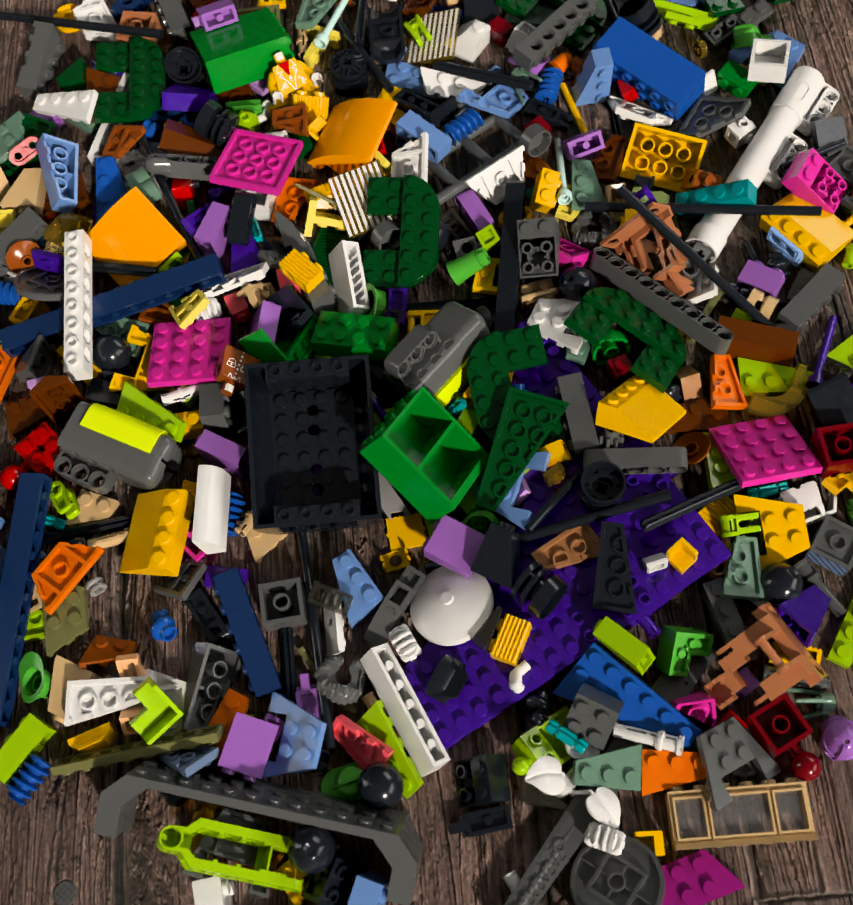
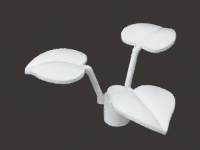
(548, 778)

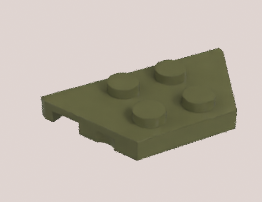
(67, 621)

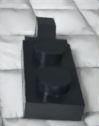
(482, 822)

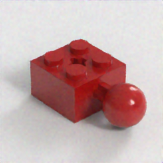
(39, 453)

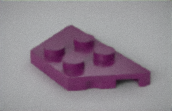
(697, 880)

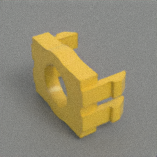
(402, 553)

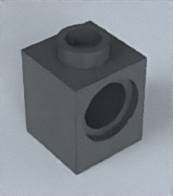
(458, 245)

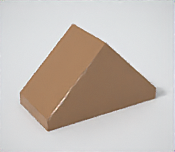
(689, 383)

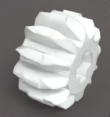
(211, 312)
(404, 643)
(604, 838)

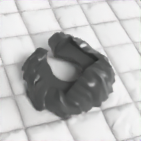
(592, 239)
(337, 692)

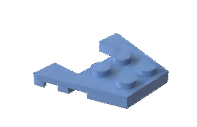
(796, 51)
(404, 75)
(499, 100)
(516, 515)
(300, 739)

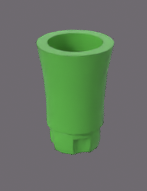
(468, 265)

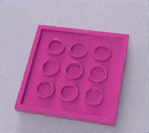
(256, 162)
(187, 354)
(764, 451)

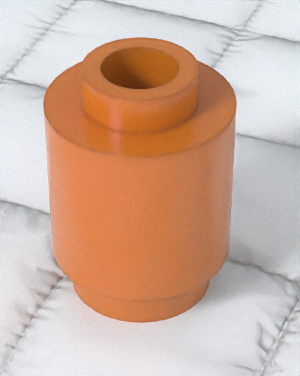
(561, 61)

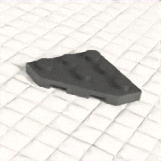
(713, 113)

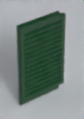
(324, 243)

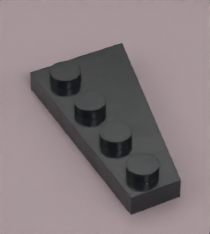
(613, 575)

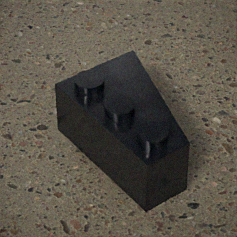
(431, 108)

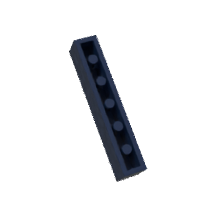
(247, 633)

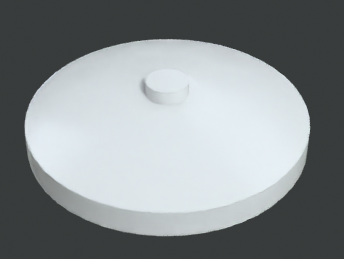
(450, 607)

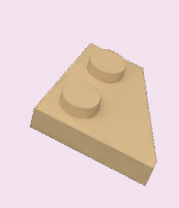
(93, 508)
(262, 543)

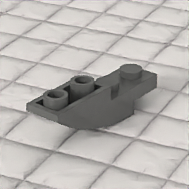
(723, 31)
(292, 236)
(394, 605)

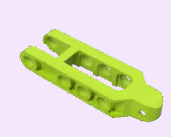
(178, 839)

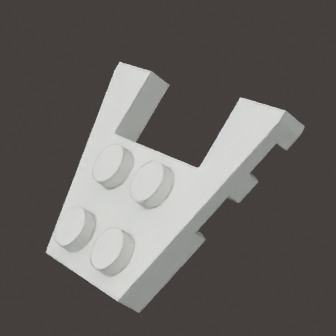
(550, 316)

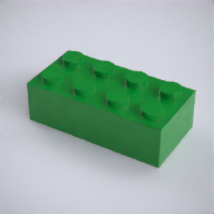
(354, 334)

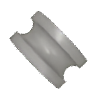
(96, 586)

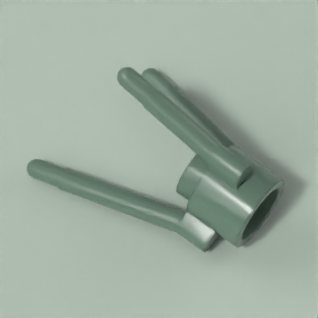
(523, 73)
(822, 701)

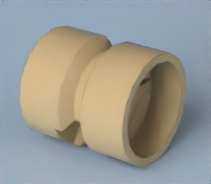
(768, 305)

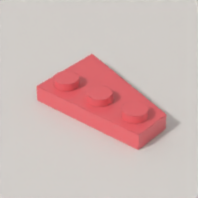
(359, 743)

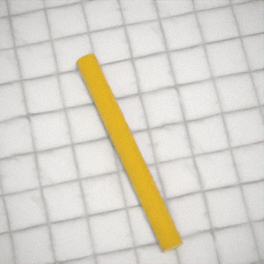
(572, 106)

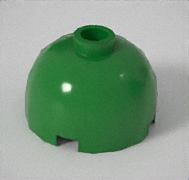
(611, 346)

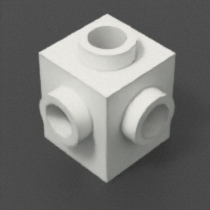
(740, 132)

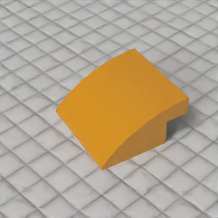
(352, 134)
(134, 235)

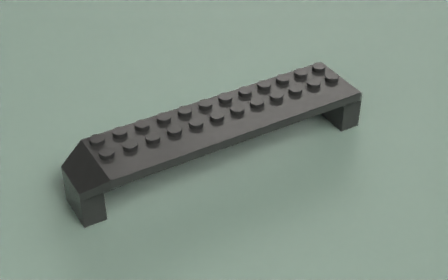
(389, 828)

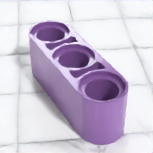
(473, 210)

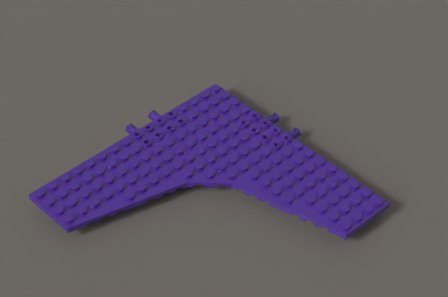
(568, 629)

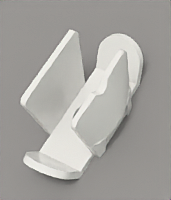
(809, 497)

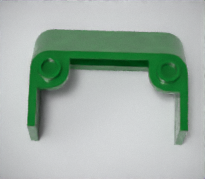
(292, 347)

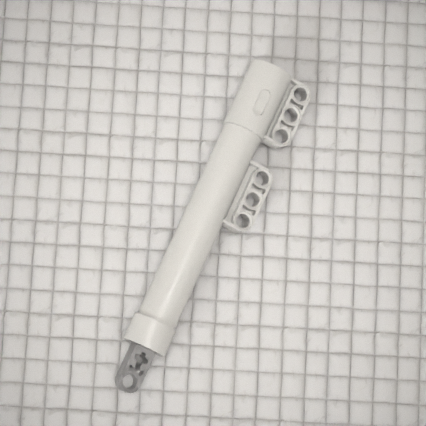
(798, 103)

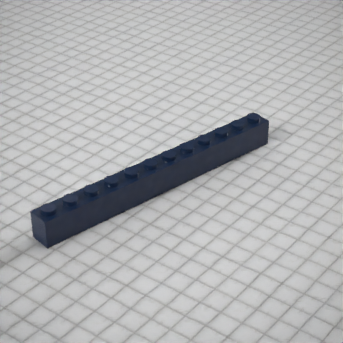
(119, 302)
(16, 580)

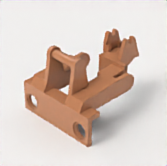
(636, 249)
(768, 626)

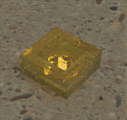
(554, 474)

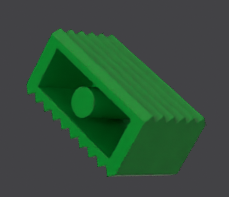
(734, 79)

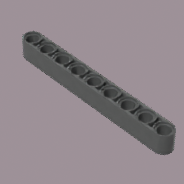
(661, 300)

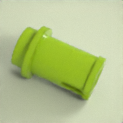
(848, 258)

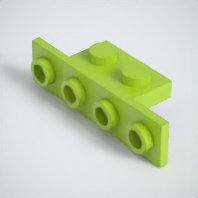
(686, 16)

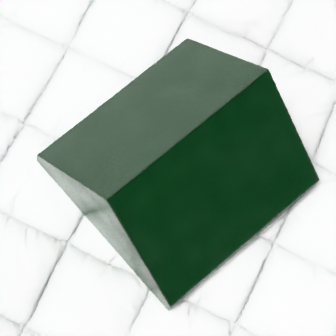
(73, 77)

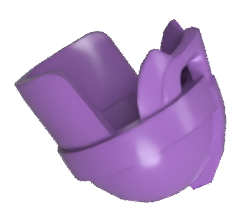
(833, 736)

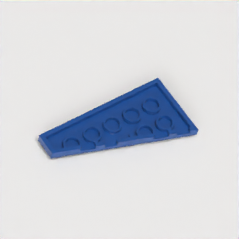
(109, 185)
(642, 704)

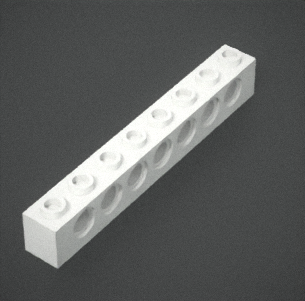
(78, 306)

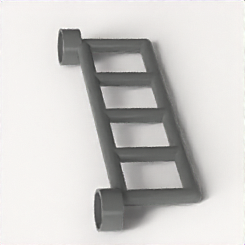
(534, 138)

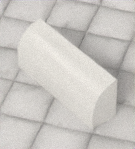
(349, 278)
(211, 509)

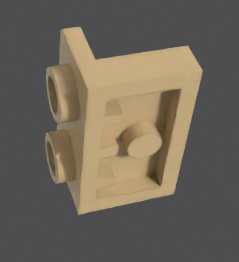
(532, 291)
(256, 292)

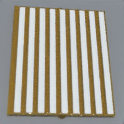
(444, 30)
(351, 194)

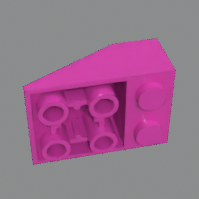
(815, 181)

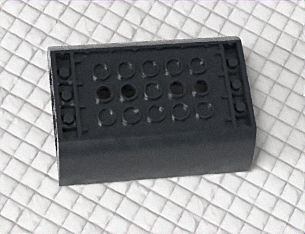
(285, 451)

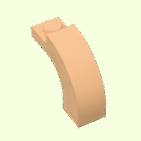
(129, 666)

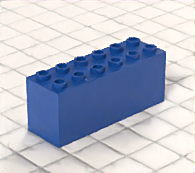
(653, 69)

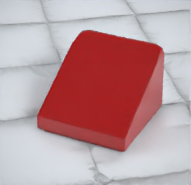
(627, 91)

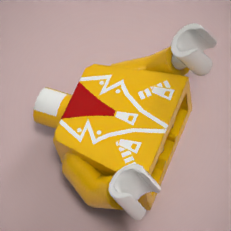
(289, 77)

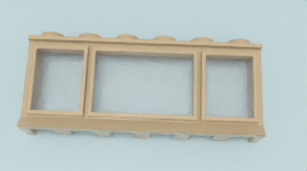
(755, 815)

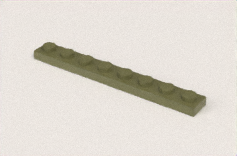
(129, 752)

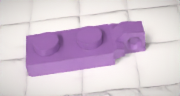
(307, 696)

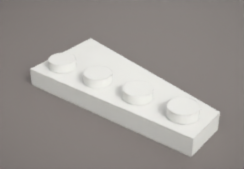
(71, 105)
(238, 279)
(99, 697)

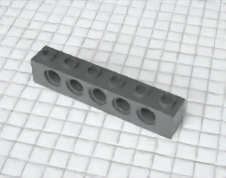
(553, 32)

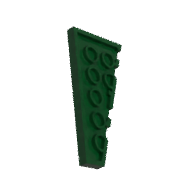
(520, 433)

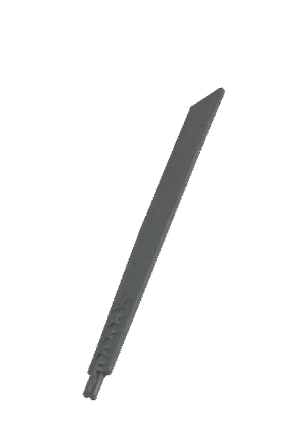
(572, 825)

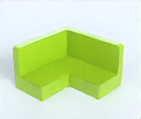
(158, 713)

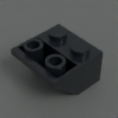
(482, 780)

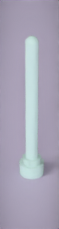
(322, 39)
(564, 195)

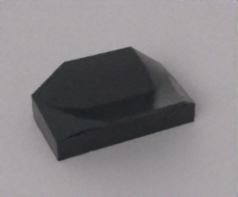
(447, 680)

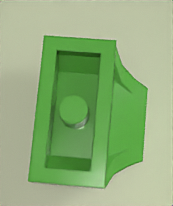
(252, 106)

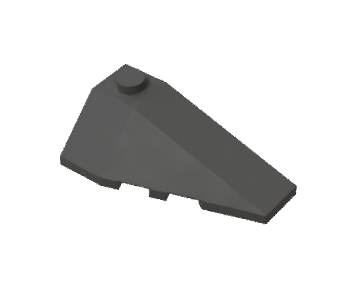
(208, 678)

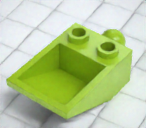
(539, 743)

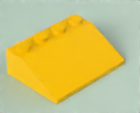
(662, 155)
(816, 236)
(638, 410)
(158, 533)

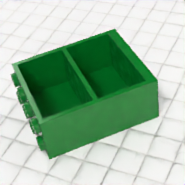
(241, 50)
(425, 454)

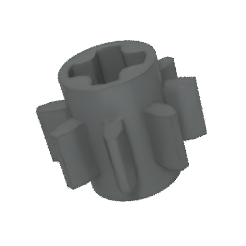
(611, 439)

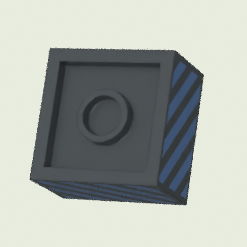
(832, 546)

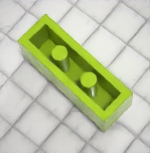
(26, 740)

